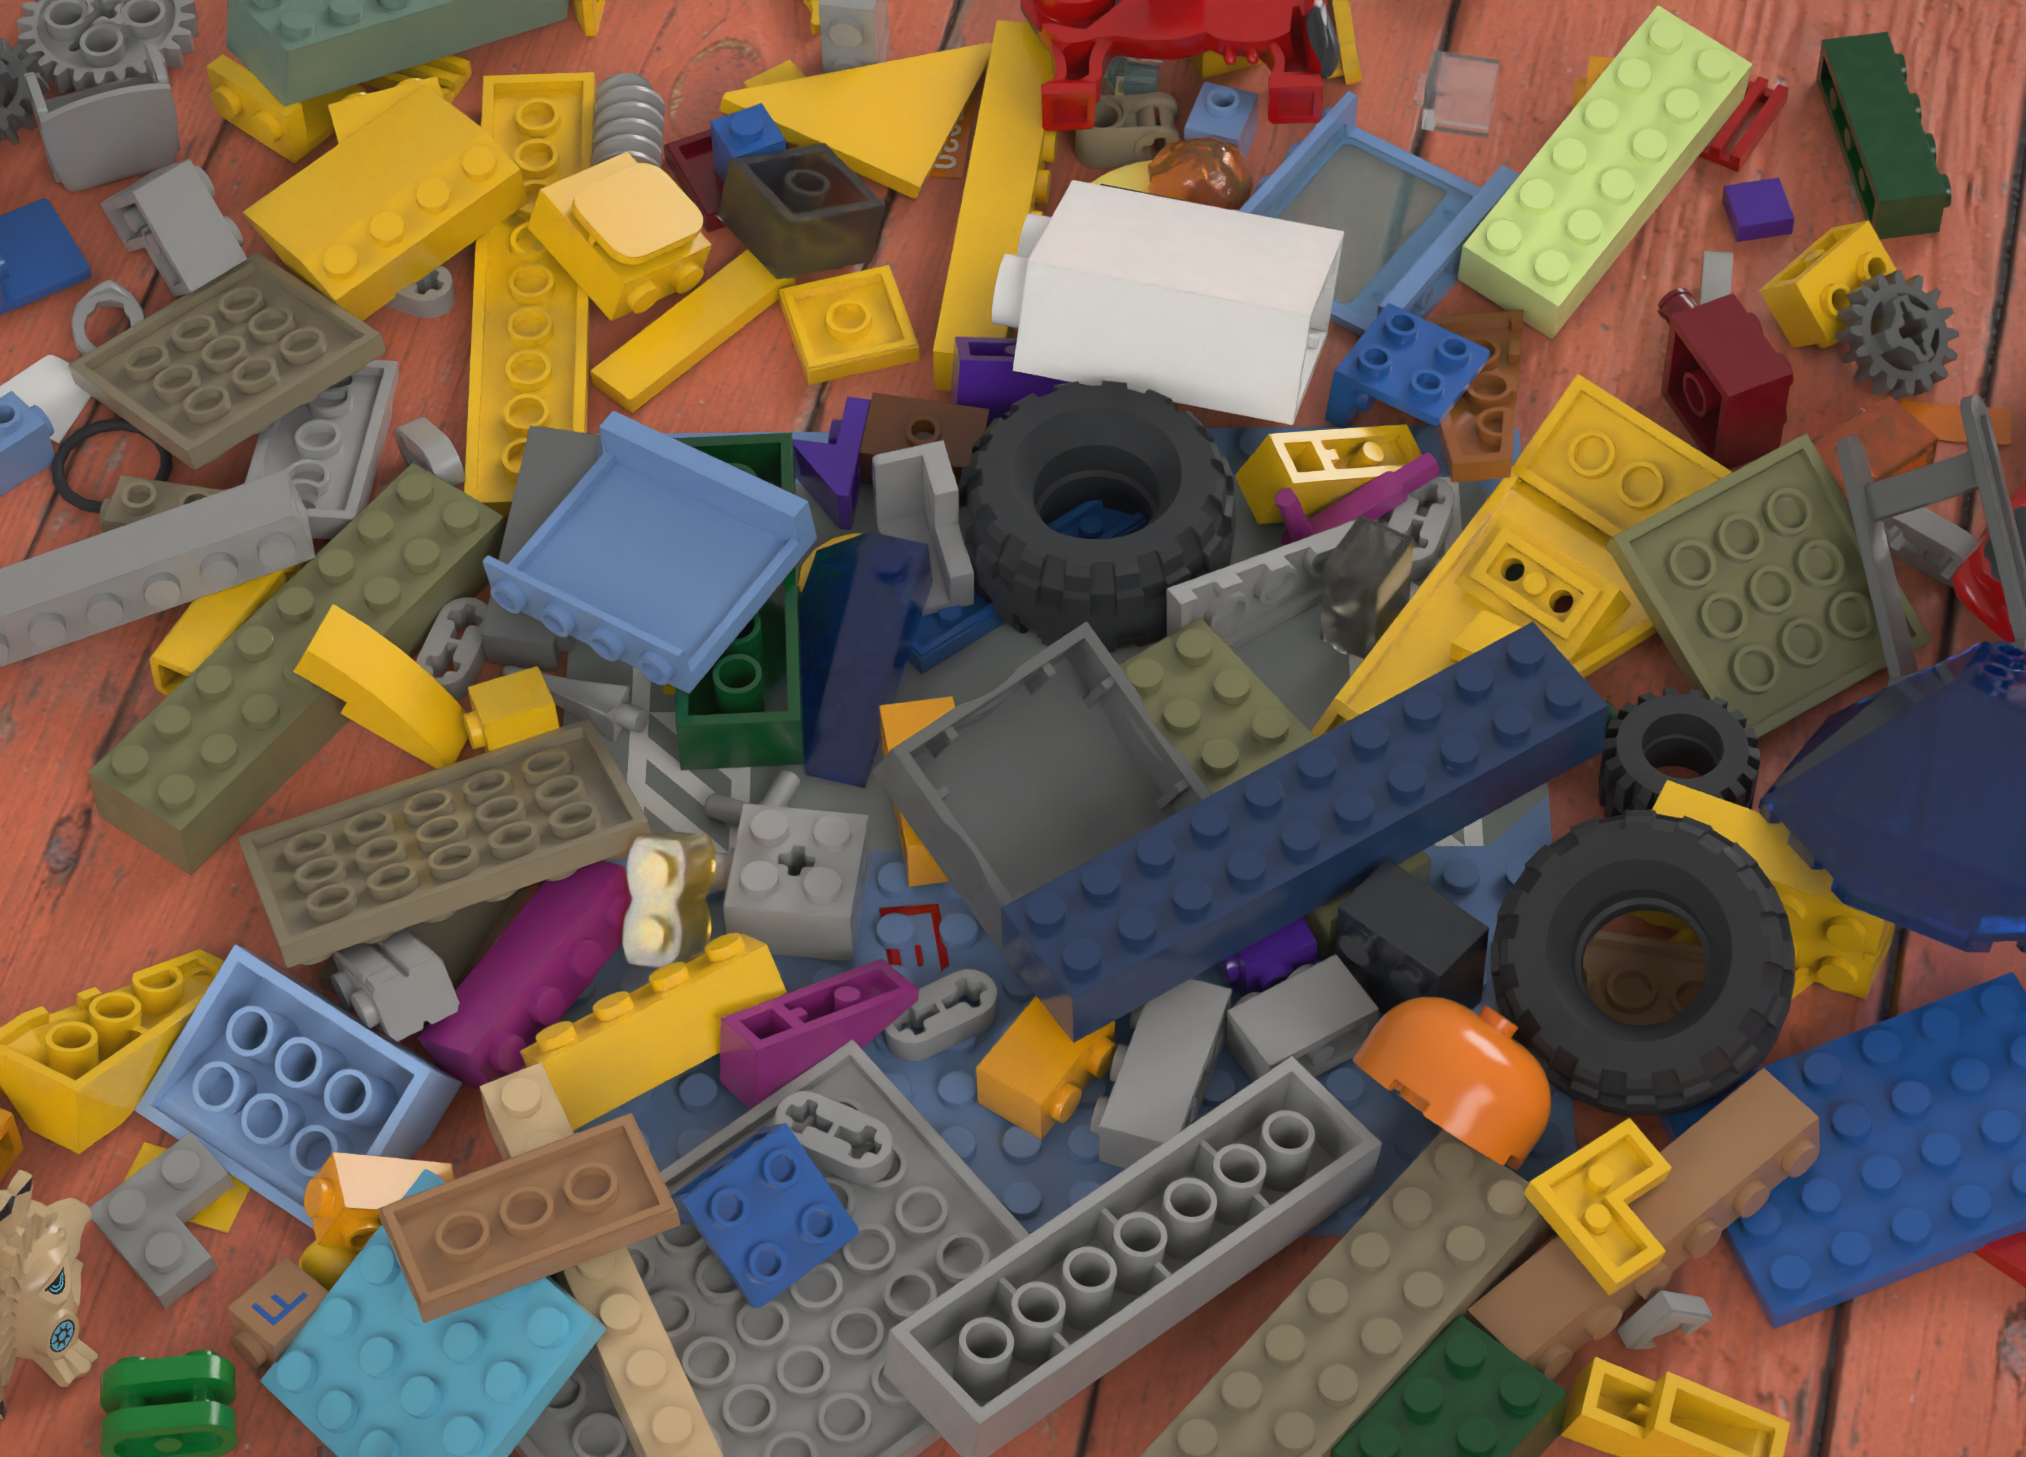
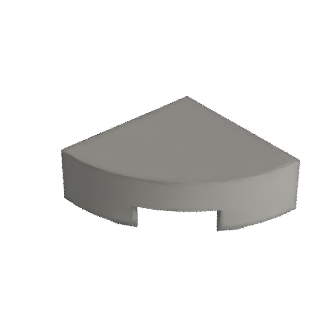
(1662, 1315)

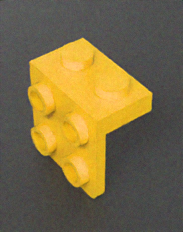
(255, 110)

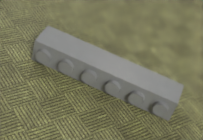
(152, 566)

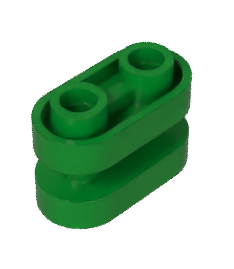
(169, 1406)

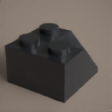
(1410, 941)

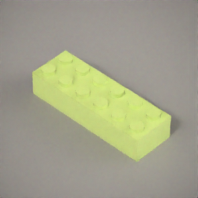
(1604, 171)

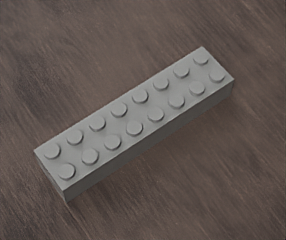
(1130, 1260)

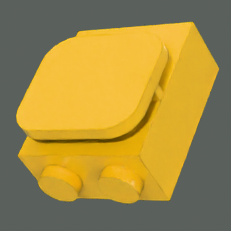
(622, 234)

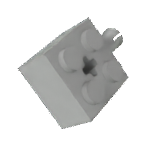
(797, 880)

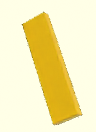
(688, 332)

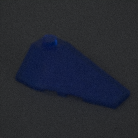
(855, 643)

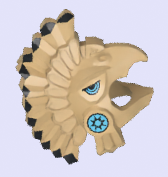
(40, 1284)

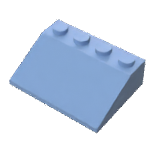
(287, 1077)

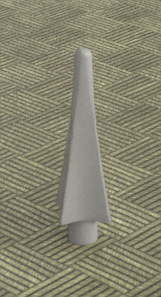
(603, 702)

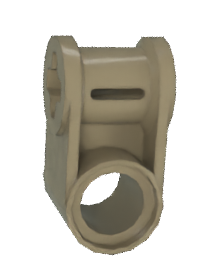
(1127, 130)

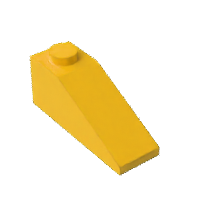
(1321, 466)

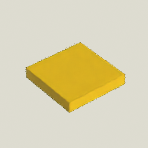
(849, 324)

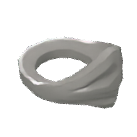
(109, 295)

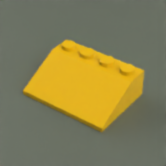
(390, 203)

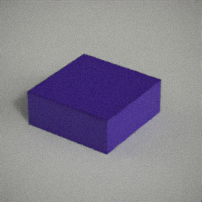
(1758, 209)

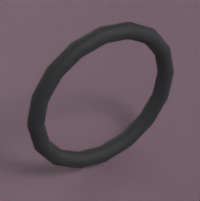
(84, 433)

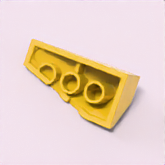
(92, 1062)

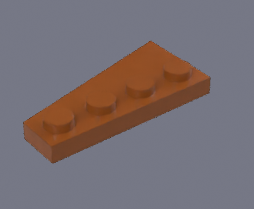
(1481, 425)

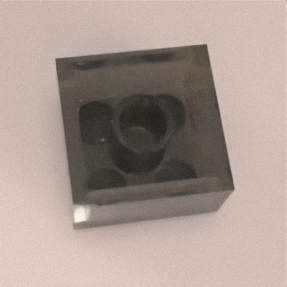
(800, 210)

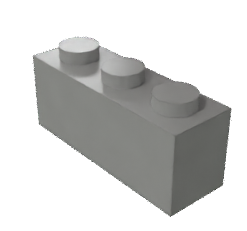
(1161, 1071)

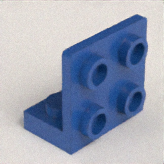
(36, 256)
(1405, 366)
(766, 1213)

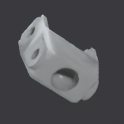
(109, 128)

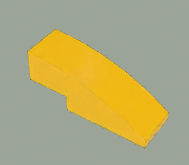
(384, 689)
(1665, 1418)

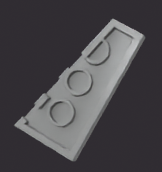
(1256, 592)

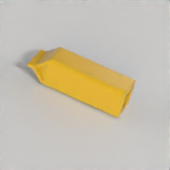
(208, 625)

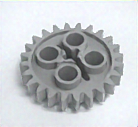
(103, 39)

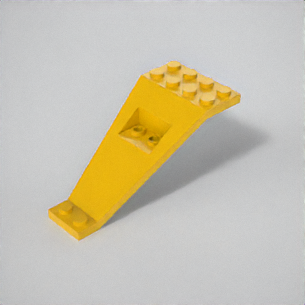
(1569, 492)

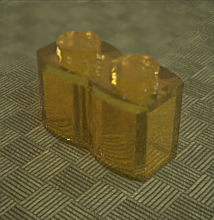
(668, 885)

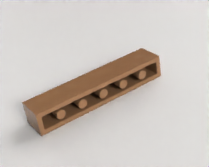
(1717, 1174)

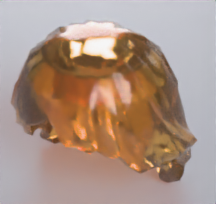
(1202, 172)

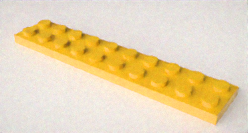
(526, 308)

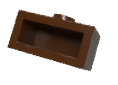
(910, 422)

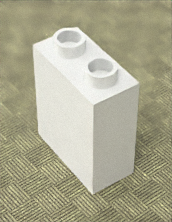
(1171, 299)

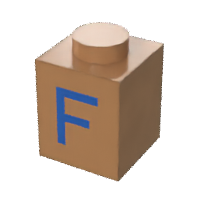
(273, 1313)

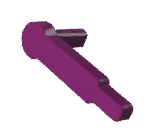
(1369, 500)

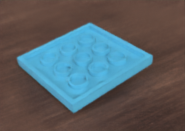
(451, 1387)

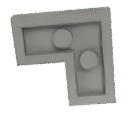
(148, 1216)

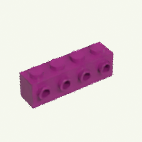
(532, 974)

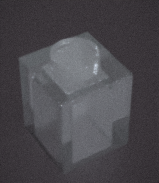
(1458, 94)

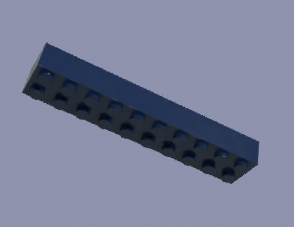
(1302, 831)

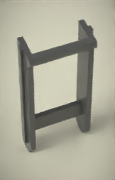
(1930, 484)

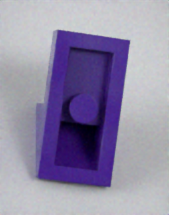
(833, 468)

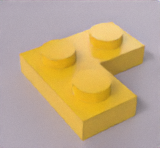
(1589, 1201)

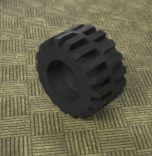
(1680, 733)

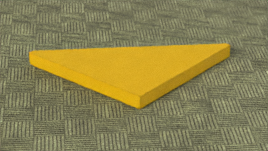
(876, 117)

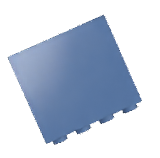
(656, 555)

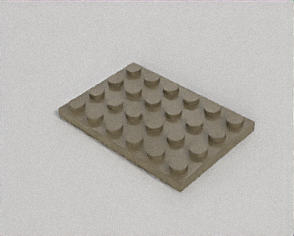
(442, 842)

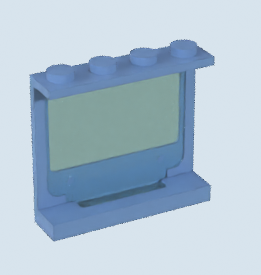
(1396, 212)

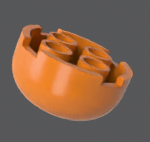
(1462, 1074)

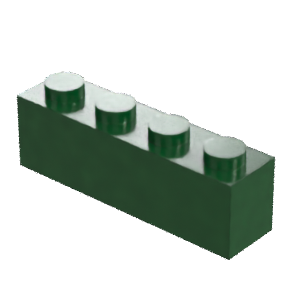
(1882, 135)

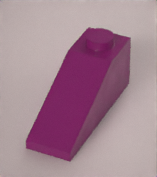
(793, 1032)

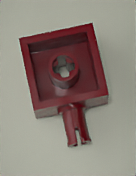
(1724, 378)

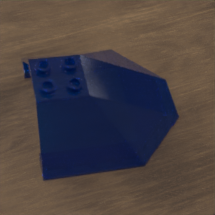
(1922, 800)

